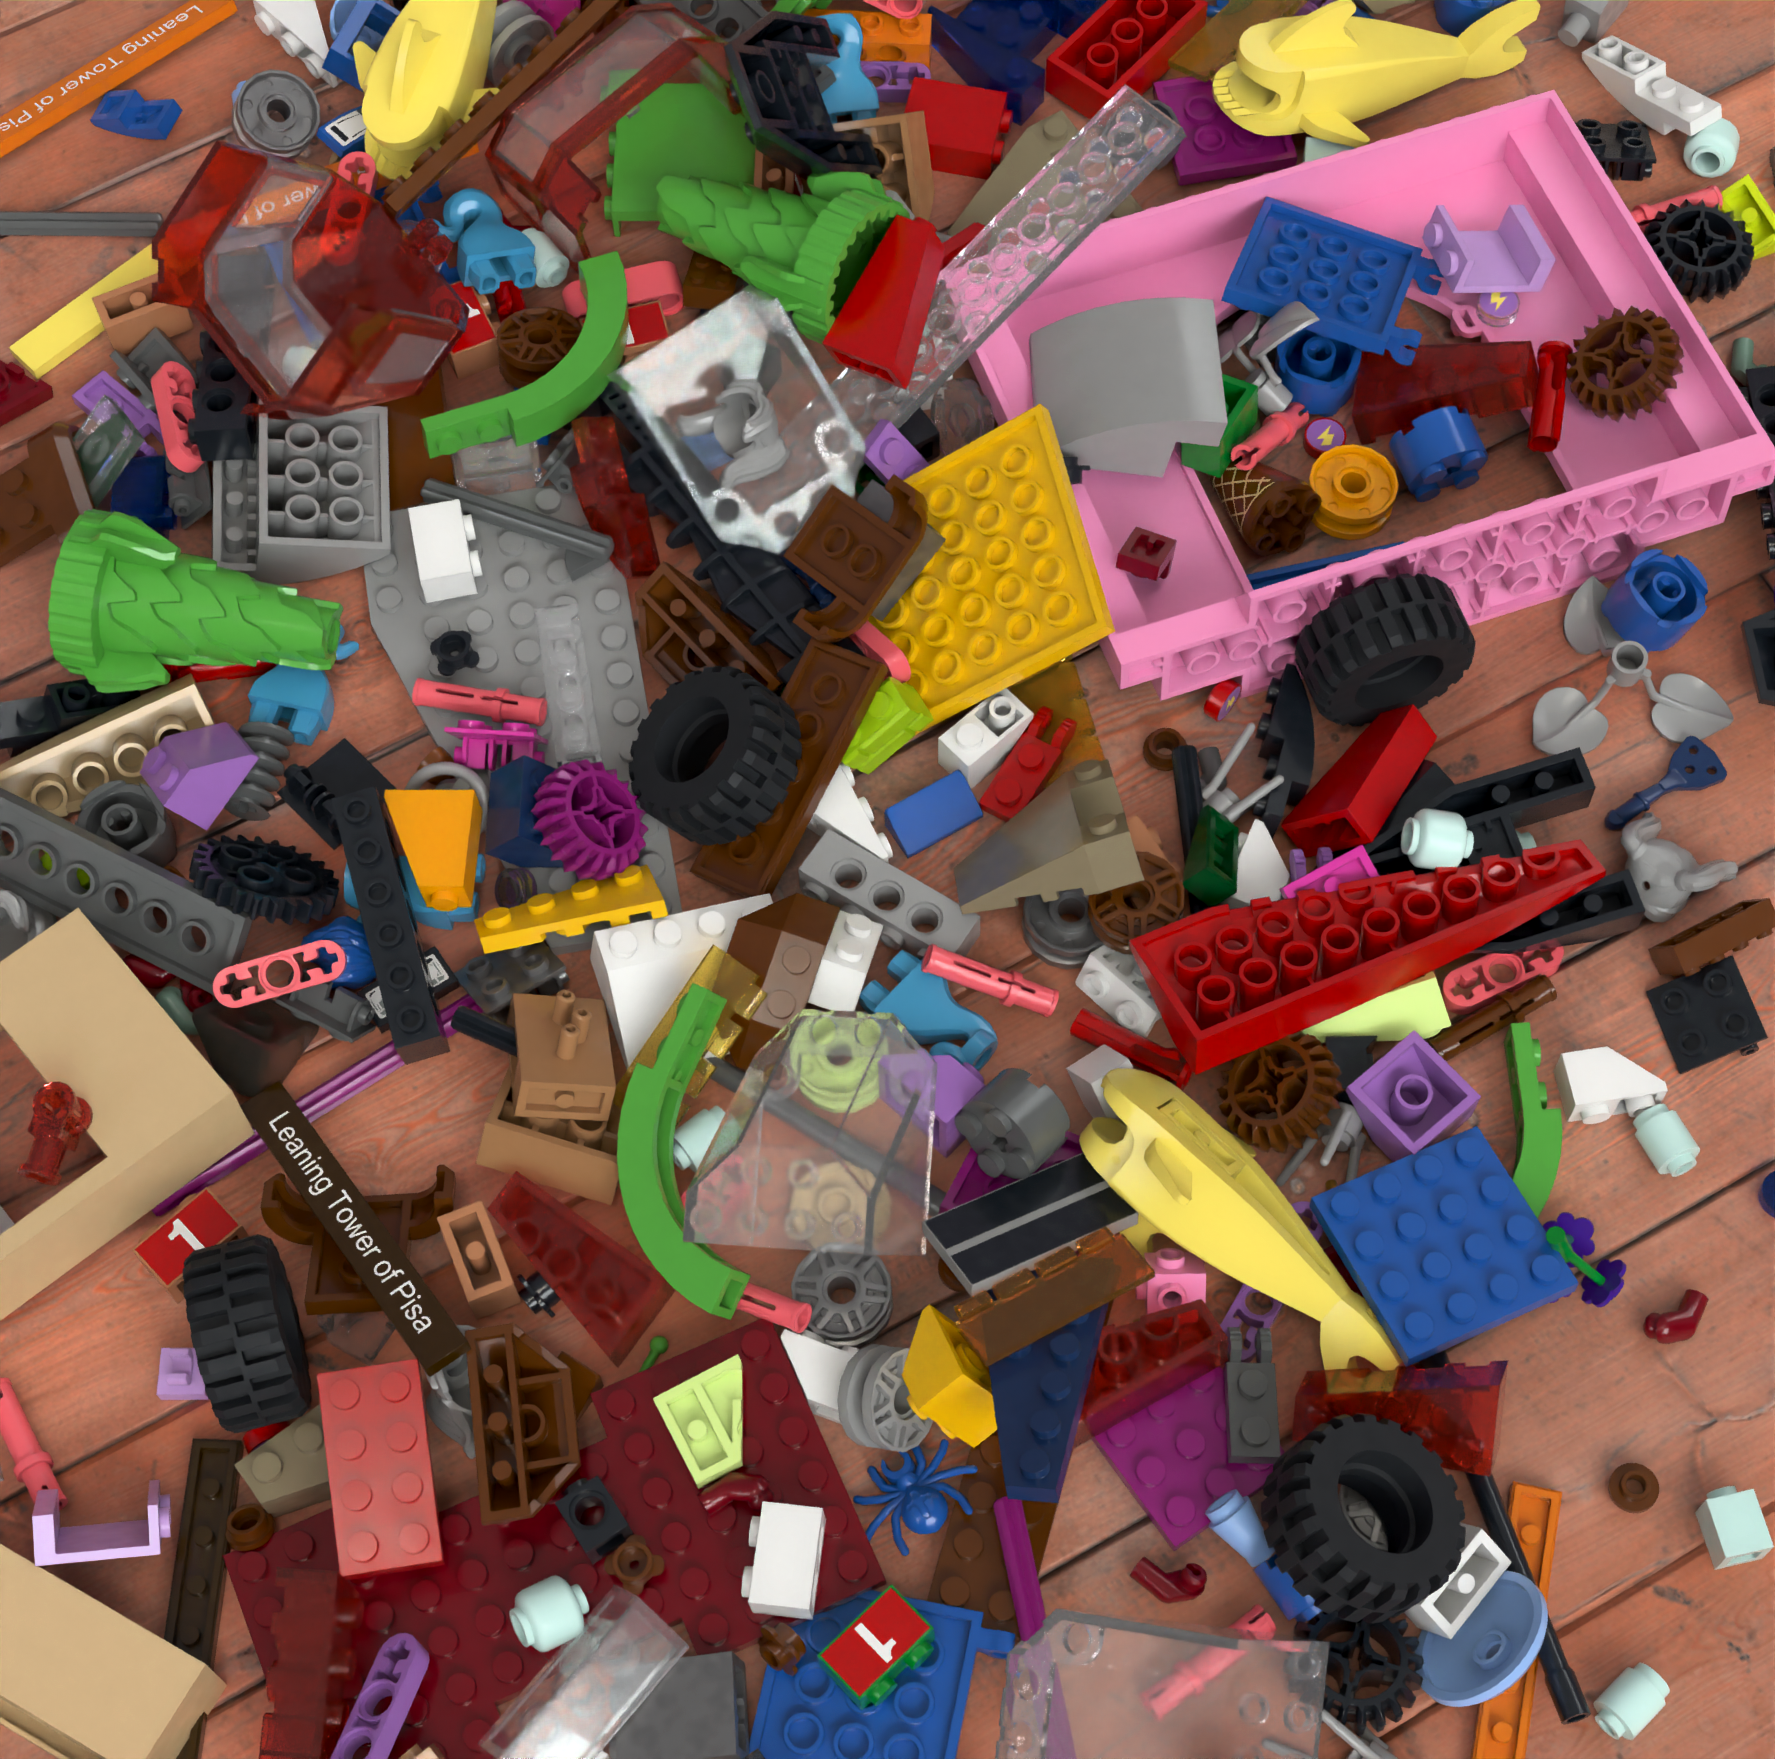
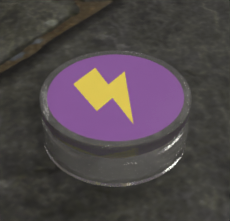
(1498, 308)

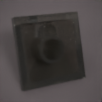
(252, 1043)

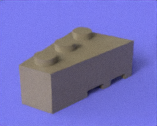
(290, 1467)

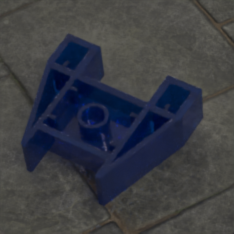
(998, 39)

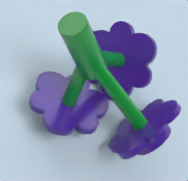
(1572, 1241)

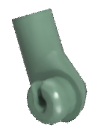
(1742, 358)
(173, 1005)

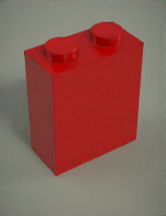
(962, 125)

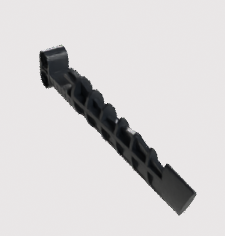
(749, 581)

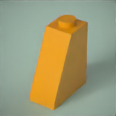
(440, 842)

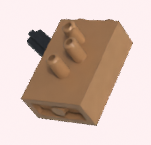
(554, 1053)

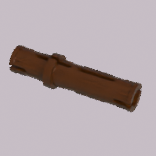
(1507, 1009)

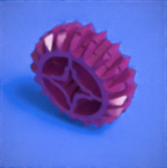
(589, 820)

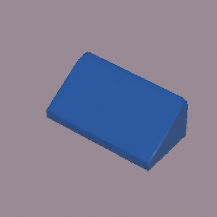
(932, 814)

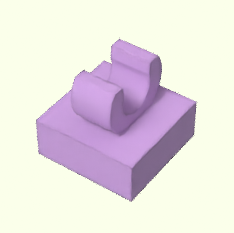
(180, 1375)

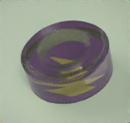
(514, 887)

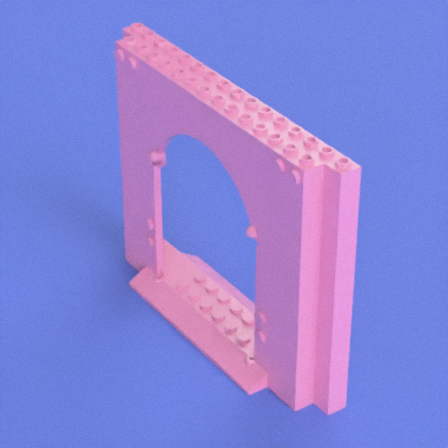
(1622, 479)

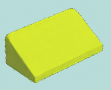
(1753, 209)

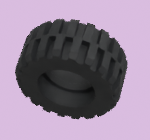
(1384, 648)
(745, 776)
(246, 1333)
(1324, 1550)

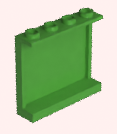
(676, 135)

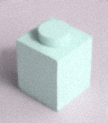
(1733, 1527)

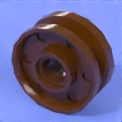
(534, 343)
(1161, 890)

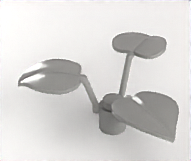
(1286, 322)
(1568, 721)

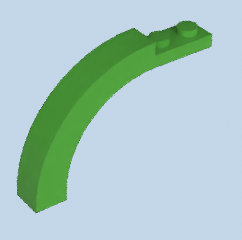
(564, 389)
(1536, 1127)
(648, 1164)

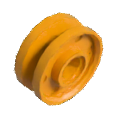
(1358, 471)

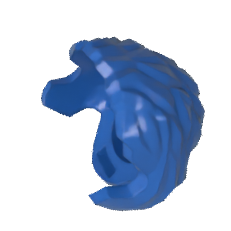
(352, 938)

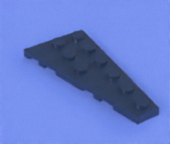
(1040, 1404)

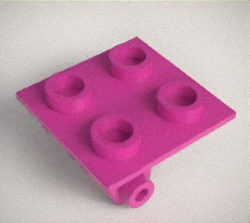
(478, 735)

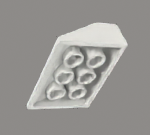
(651, 960)

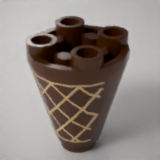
(1267, 506)

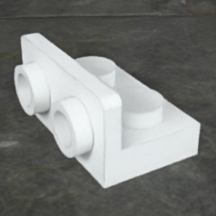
(1119, 989)

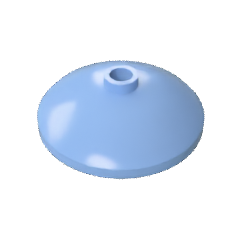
(1489, 1648)

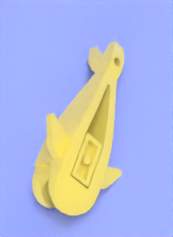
(1340, 68)
(423, 78)
(1221, 1206)

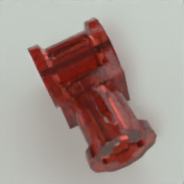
(54, 1131)

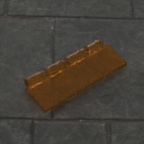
(1062, 1293)

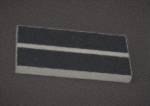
(1026, 1222)

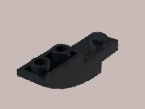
(63, 706)
(1286, 745)

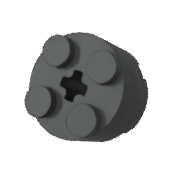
(130, 819)
(1013, 1125)

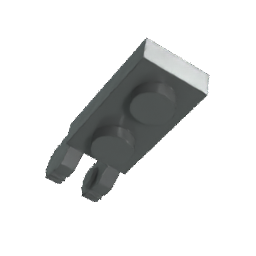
(1251, 1401)

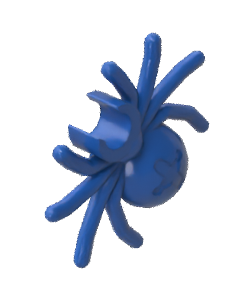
(915, 1495)

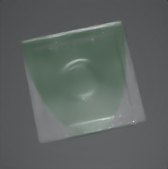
(105, 446)

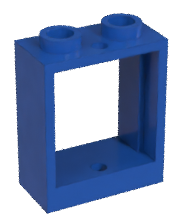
(370, 13)

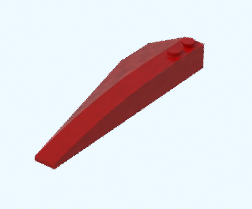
(1283, 965)

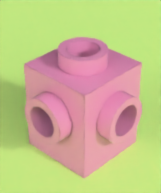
(1177, 1280)

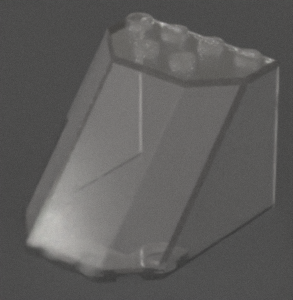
(686, 372)
(823, 1142)
(1160, 1691)

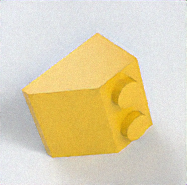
(948, 1380)

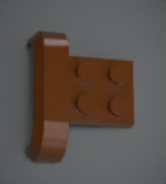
(42, 492)
(855, 555)
(331, 1280)

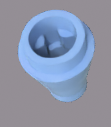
(1239, 1526)

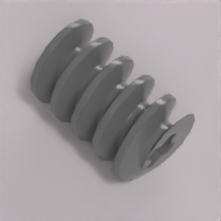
(253, 793)

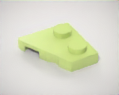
(707, 1420)

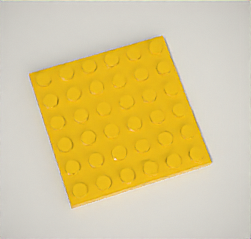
(1009, 580)

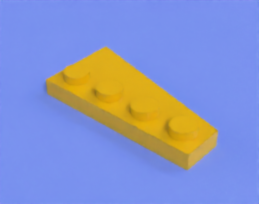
(572, 910)

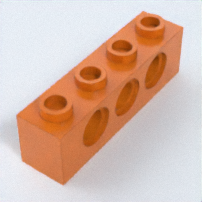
(890, 37)

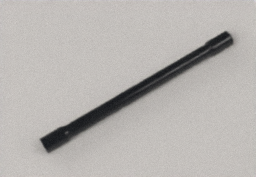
(1558, 1674)

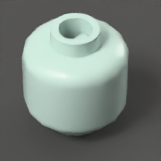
(1712, 150)
(1436, 839)
(549, 1613)

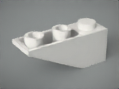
(298, 30)
(849, 815)

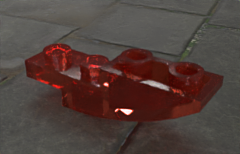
(607, 498)

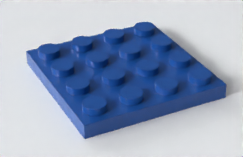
(1442, 1245)

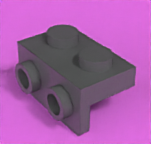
(145, 361)

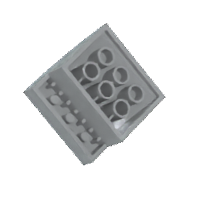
(1131, 382)
(307, 498)

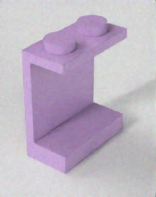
(1490, 261)
(98, 1541)

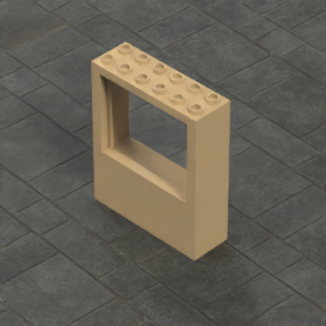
(150, 1091)
(88, 1676)

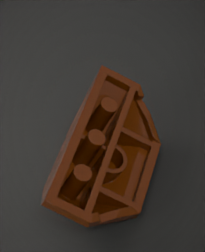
(688, 631)
(785, 950)
(520, 1422)

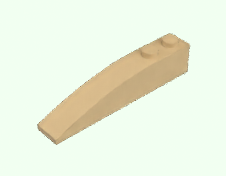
(104, 748)

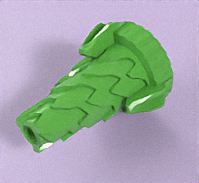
(784, 243)
(136, 601)

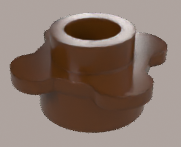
(634, 1550)
(781, 1648)

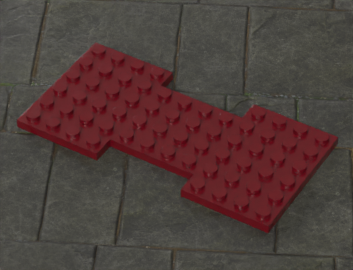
(465, 1605)

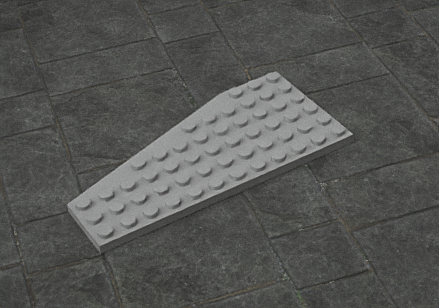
(515, 580)

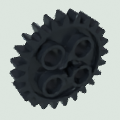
(264, 879)

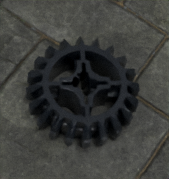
(1701, 249)
(1373, 1669)

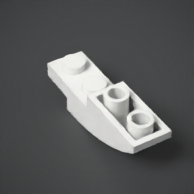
(1644, 89)

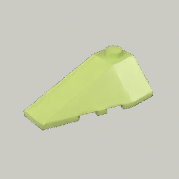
(1392, 1015)

